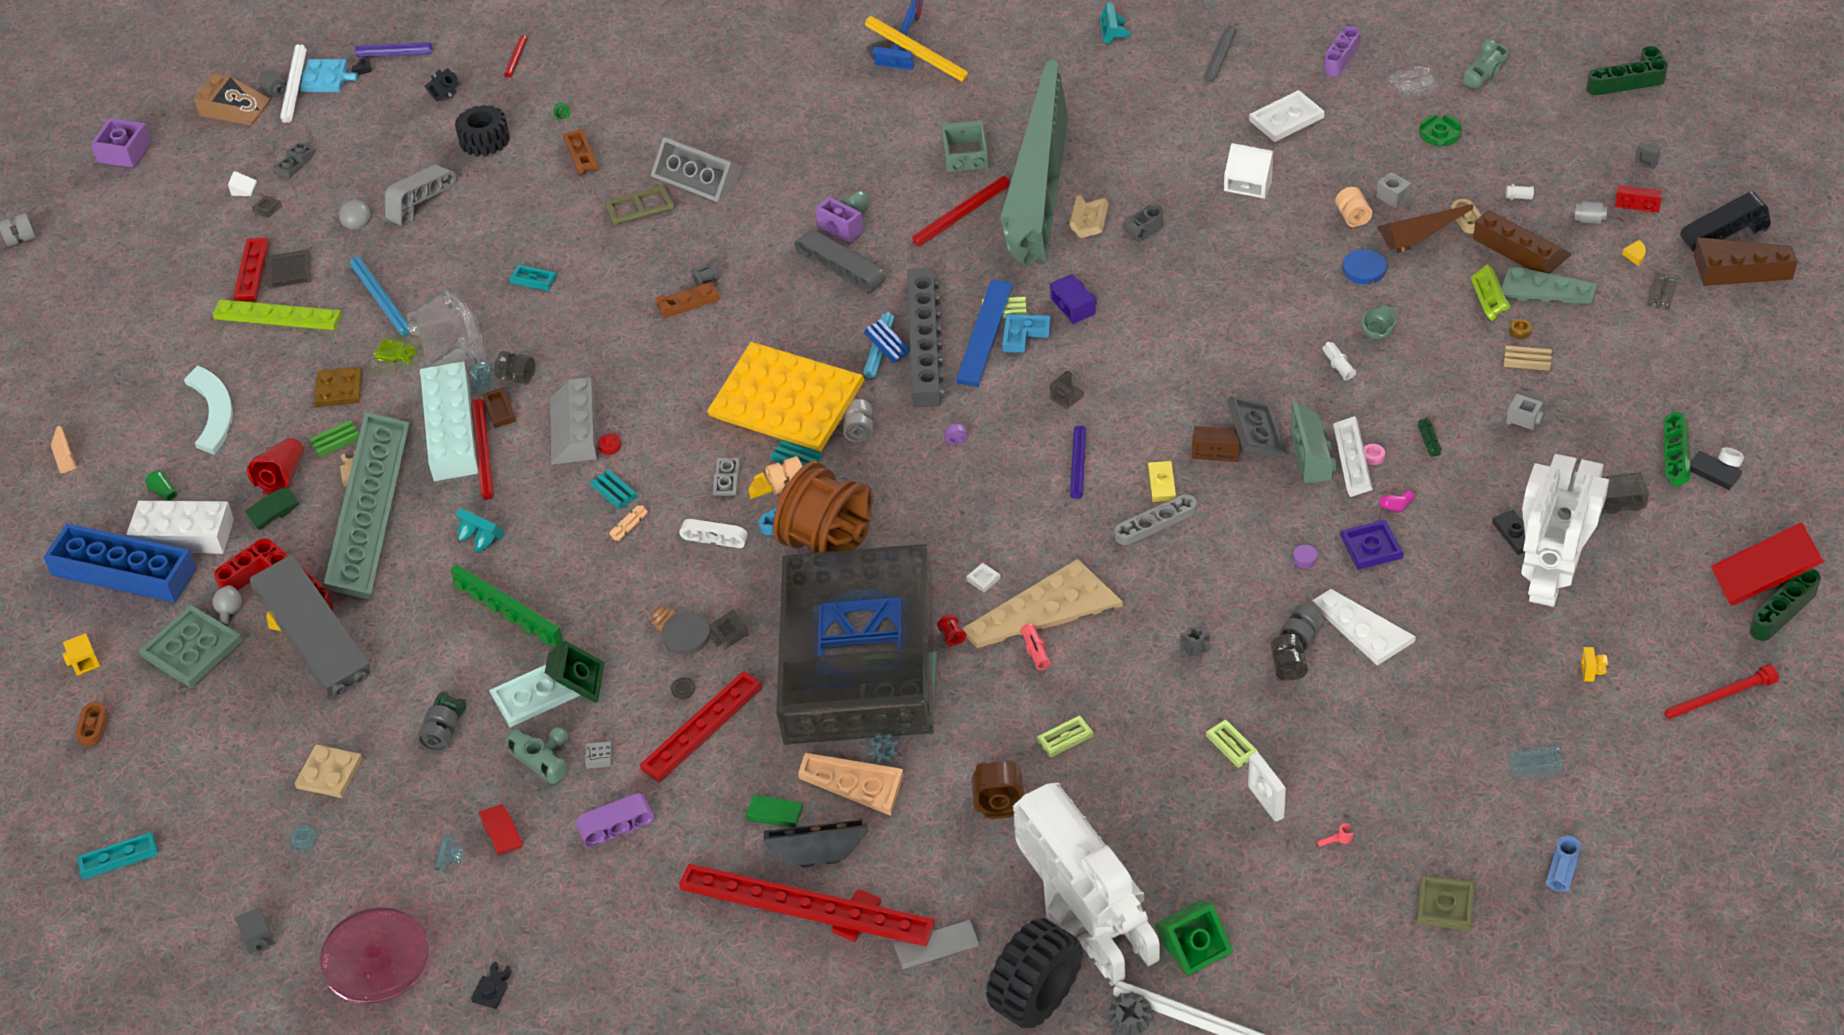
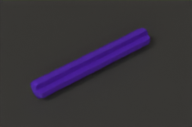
(393, 49)
(1078, 462)

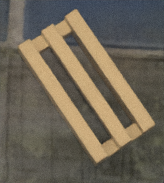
(1527, 358)

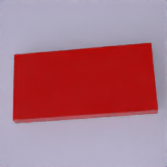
(1767, 564)

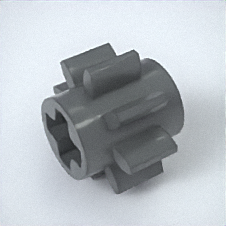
(1195, 641)

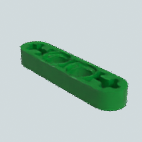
(1681, 447)

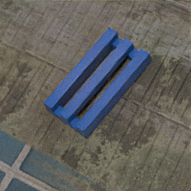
(890, 345)

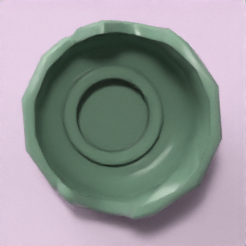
(858, 201)
(1379, 322)

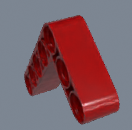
(253, 560)

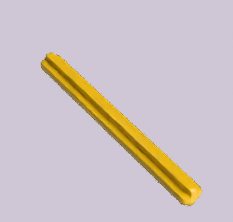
(916, 48)

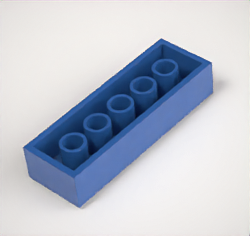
(120, 562)

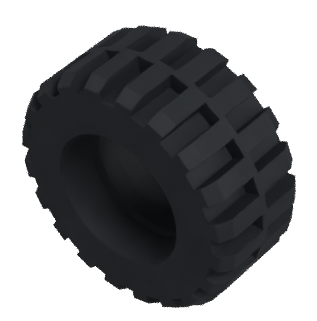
(1034, 973)

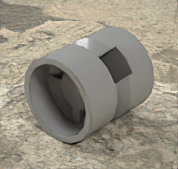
(23, 226)
(858, 421)

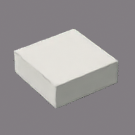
(983, 577)

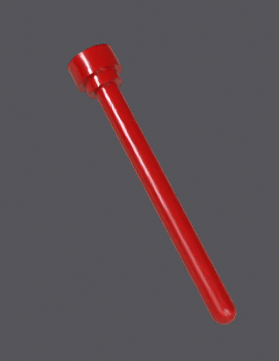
(1765, 675)

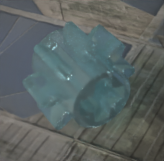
(876, 744)

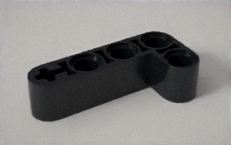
(1729, 219)

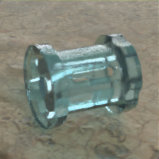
(481, 373)

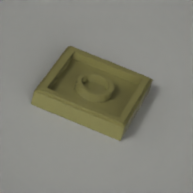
(1445, 903)

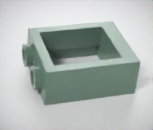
(973, 133)

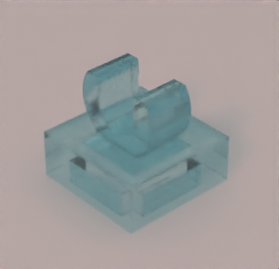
(447, 854)

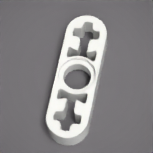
(727, 534)

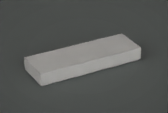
(942, 943)

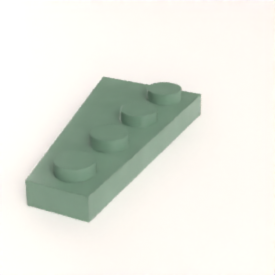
(1532, 284)

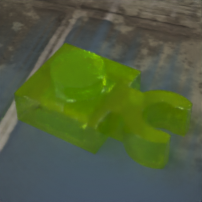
(392, 350)

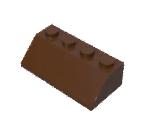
(1518, 243)

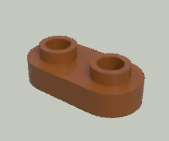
(91, 726)

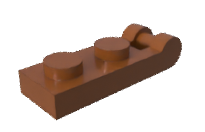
(580, 151)
(687, 299)

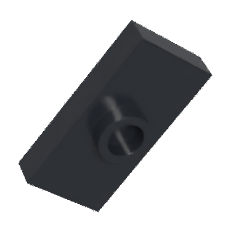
(1512, 529)

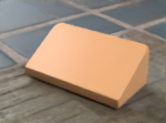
(62, 451)

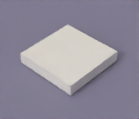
(1266, 787)

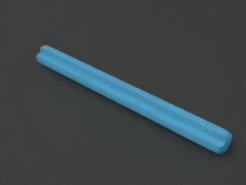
(380, 295)

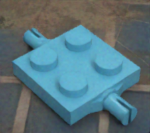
(325, 75)

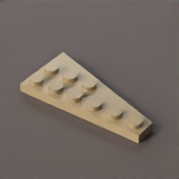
(1051, 602)

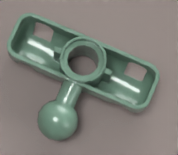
(1486, 64)
(537, 755)

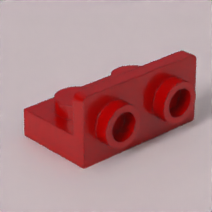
(1638, 198)

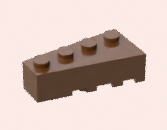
(1742, 262)

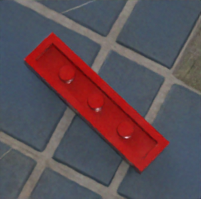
(251, 269)

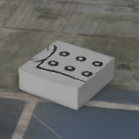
(598, 755)

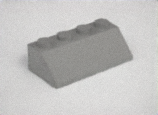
(695, 169)
(573, 422)

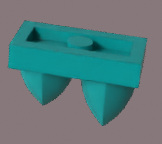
(1110, 24)
(486, 530)

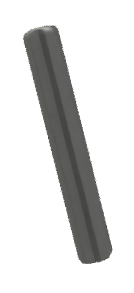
(1220, 53)

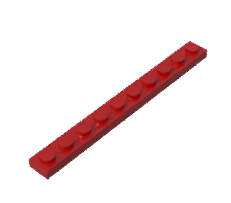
(807, 905)

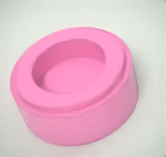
(1374, 454)

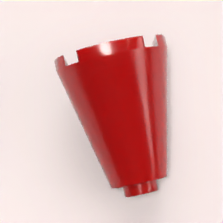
(275, 465)

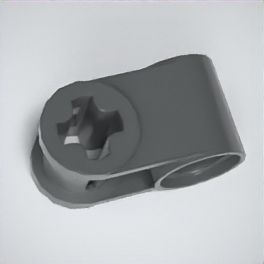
(1145, 222)

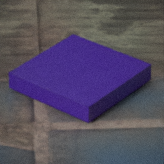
(1371, 544)

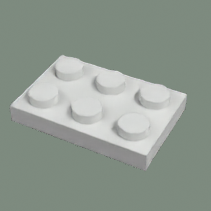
(1286, 116)

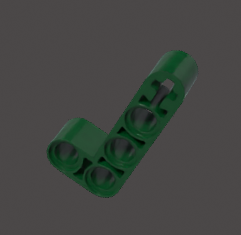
(1646, 73)
(1784, 604)

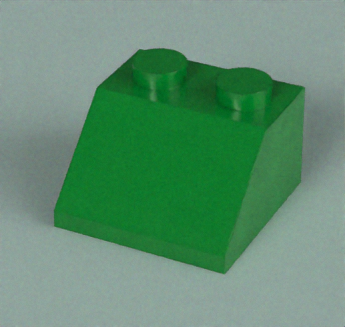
(1194, 936)

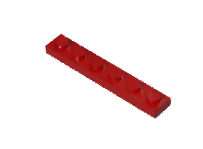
(700, 726)

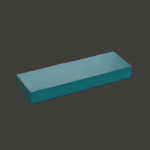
(117, 855)

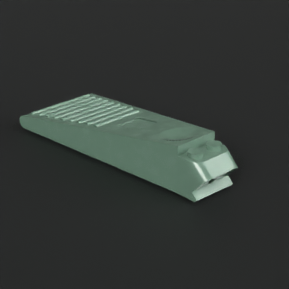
(1035, 181)

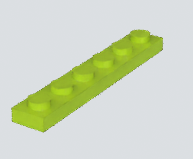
(277, 314)

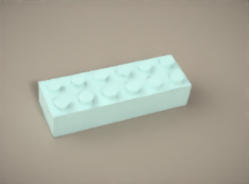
(448, 421)

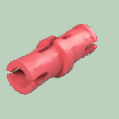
(1039, 657)

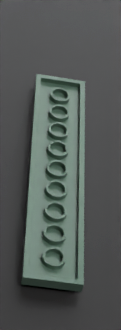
(366, 506)

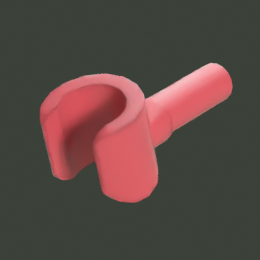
(1341, 836)

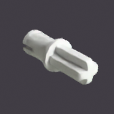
(1339, 361)

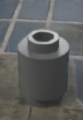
(272, 83)

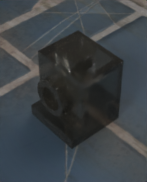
(728, 622)

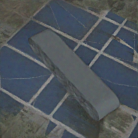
(840, 260)

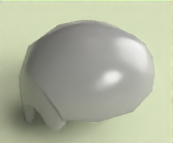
(354, 214)

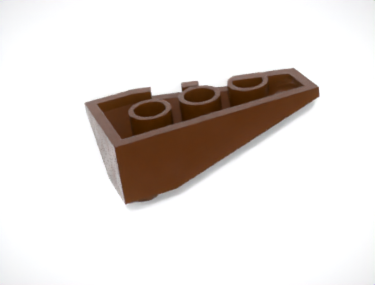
(1411, 231)

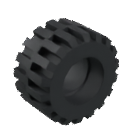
(482, 130)

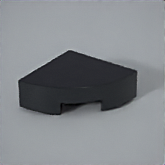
(362, 67)

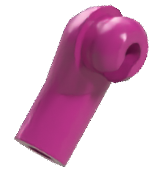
(1396, 503)

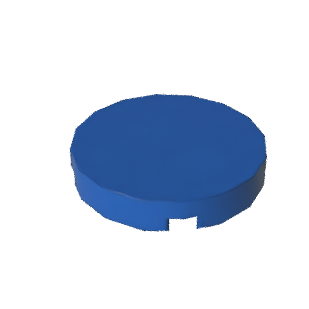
(1364, 266)

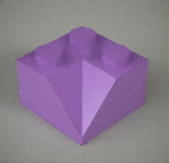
(121, 142)

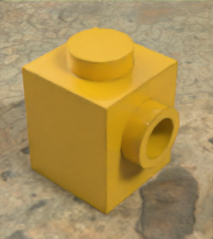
(80, 654)

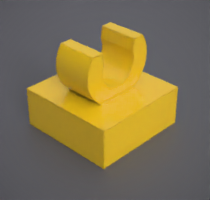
(1592, 664)

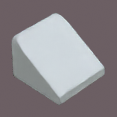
(241, 185)

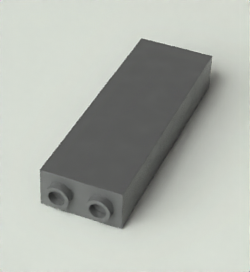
(310, 626)

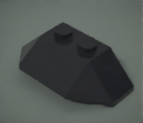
(816, 842)

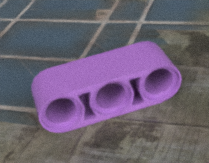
(1341, 51)
(613, 819)

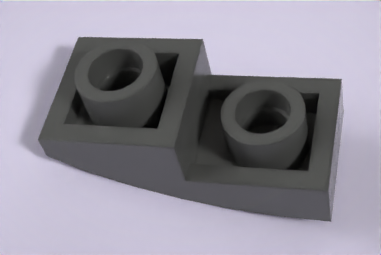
(296, 158)

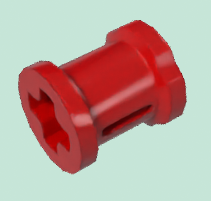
(951, 630)

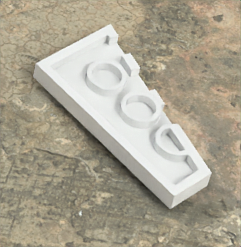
(1365, 629)

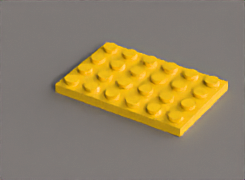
(786, 396)

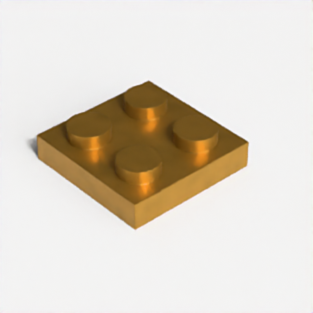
(338, 386)

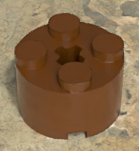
(997, 788)

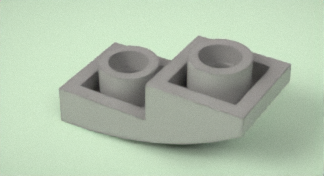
(726, 477)

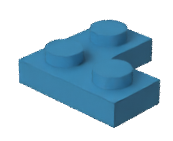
(1023, 326)

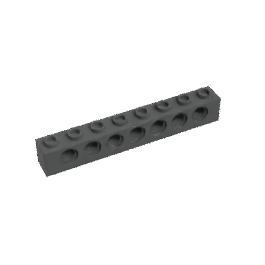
(923, 337)

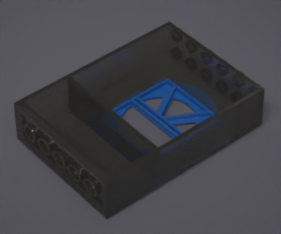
(862, 691)

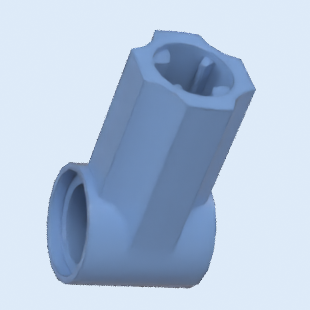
(1563, 864)

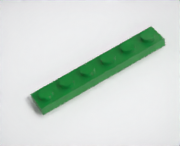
(510, 608)

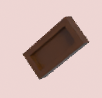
(499, 407)

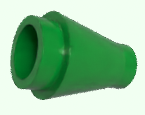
(160, 485)

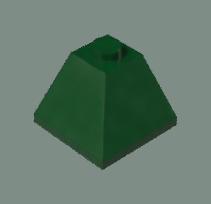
(575, 670)

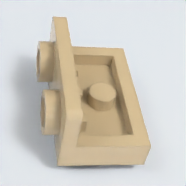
(1088, 217)

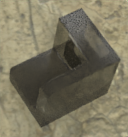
(1064, 392)

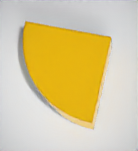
(1635, 252)
(759, 486)

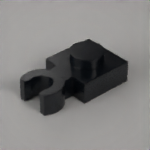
(492, 989)

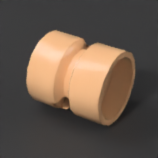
(1353, 206)
(779, 475)

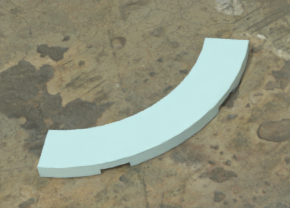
(219, 408)

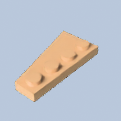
(858, 781)

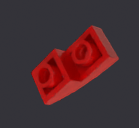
(500, 829)

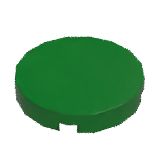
(1445, 135)

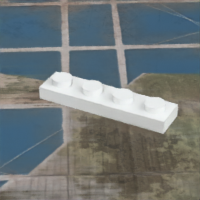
(1352, 456)

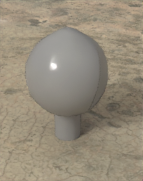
(226, 602)

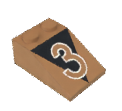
(230, 100)

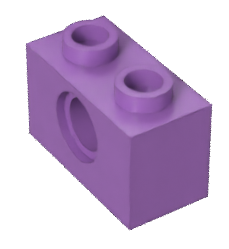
(839, 219)

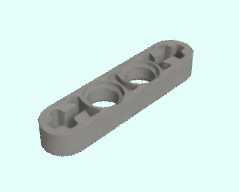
(1153, 517)

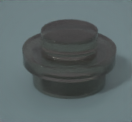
(683, 688)

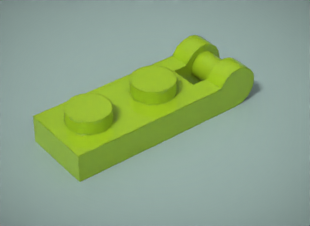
(1489, 292)

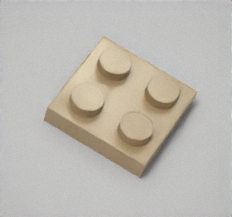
(328, 771)

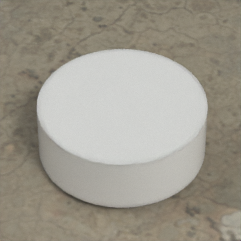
(1731, 457)

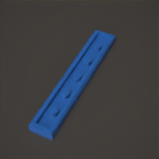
(984, 333)

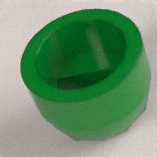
(564, 111)

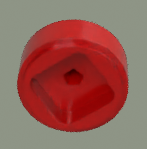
(609, 444)

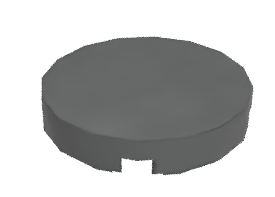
(686, 633)

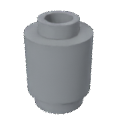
(1590, 212)

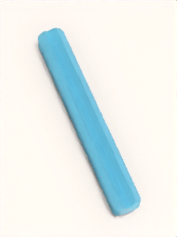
(875, 353)

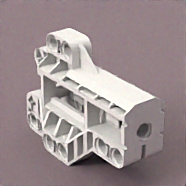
(1558, 518)
(1083, 880)

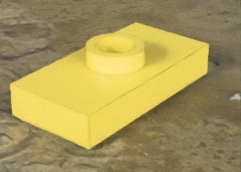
(1161, 481)

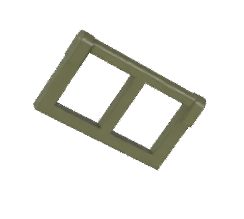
(641, 212)

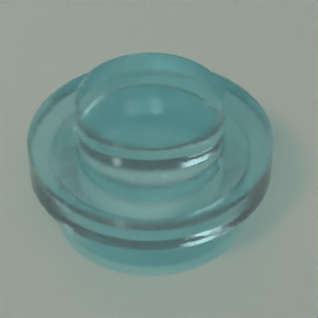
(303, 838)

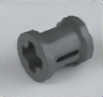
(705, 274)

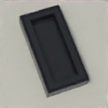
(1714, 470)

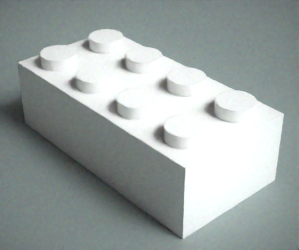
(183, 524)

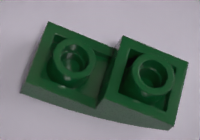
(275, 504)

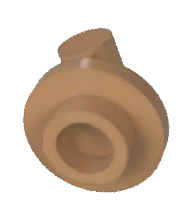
(661, 616)

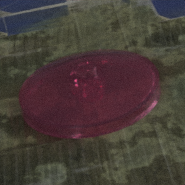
(374, 955)

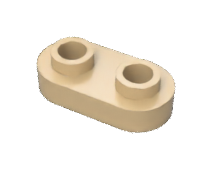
(1466, 221)

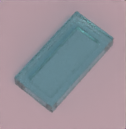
(1535, 762)

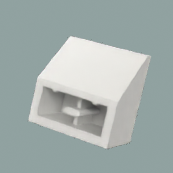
(1248, 171)

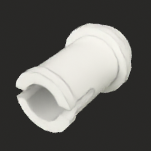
(1519, 192)

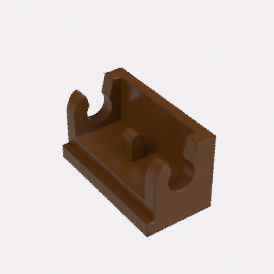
(1215, 444)

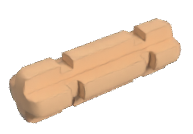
(628, 523)

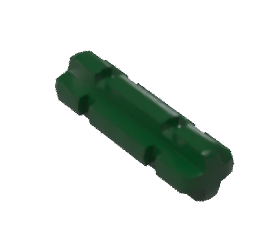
(1429, 437)

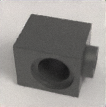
(254, 931)

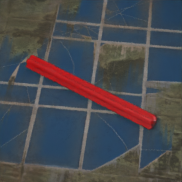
(960, 211)
(482, 449)

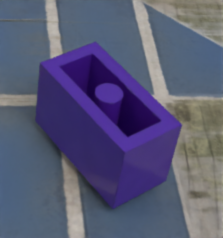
(1073, 298)

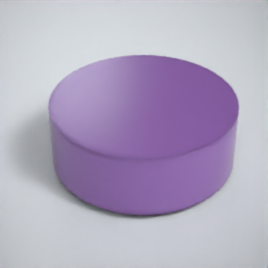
(955, 434)
(1305, 556)

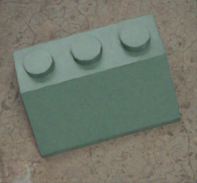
(1310, 445)

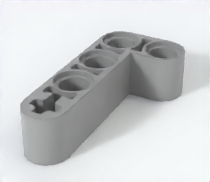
(414, 189)

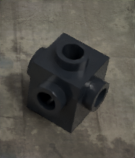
(442, 84)

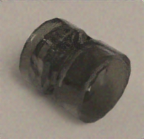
(514, 367)
(1289, 657)

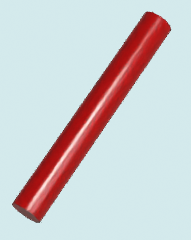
(515, 56)

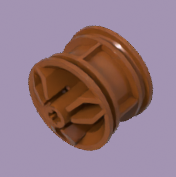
(822, 511)

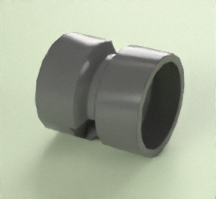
(1303, 622)
(437, 728)

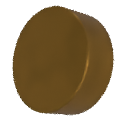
(1520, 328)

